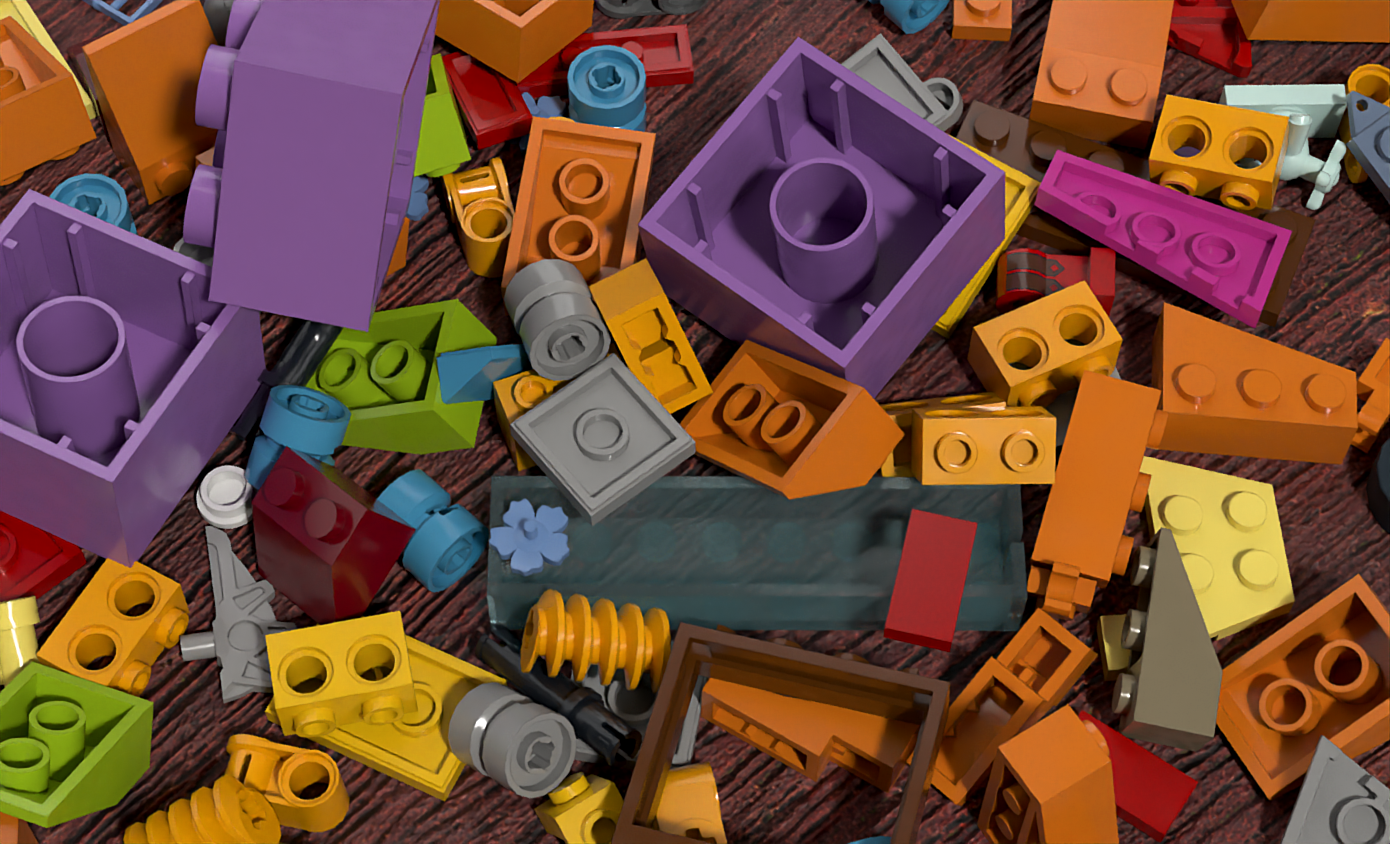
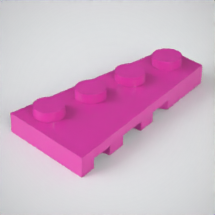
(1182, 238)

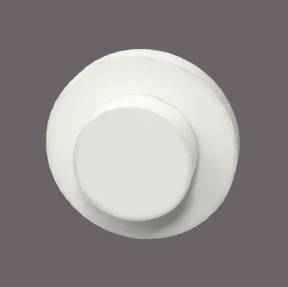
(226, 497)

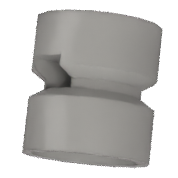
(556, 319)
(512, 739)

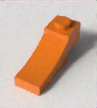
(1006, 700)
(811, 733)

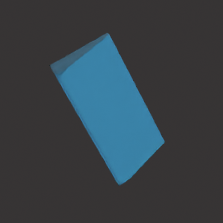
(471, 372)

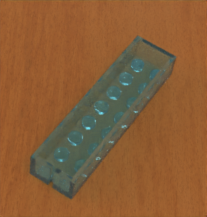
(761, 561)

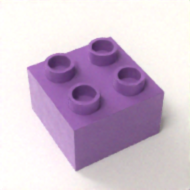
(310, 152)
(826, 222)
(110, 376)

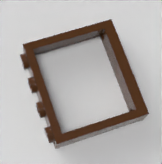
(789, 670)

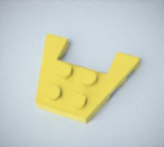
(1228, 546)

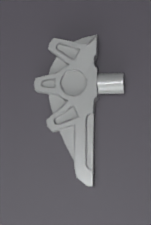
(239, 624)

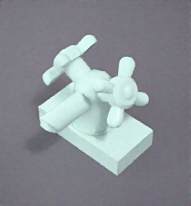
(1312, 113)

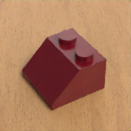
(324, 538)

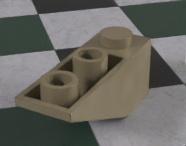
(1172, 664)

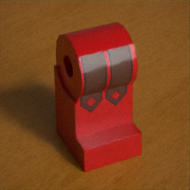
(1032, 274)

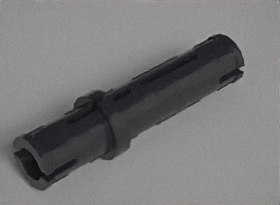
(294, 367)
(580, 706)

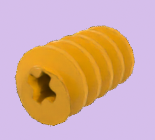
(597, 638)
(212, 816)

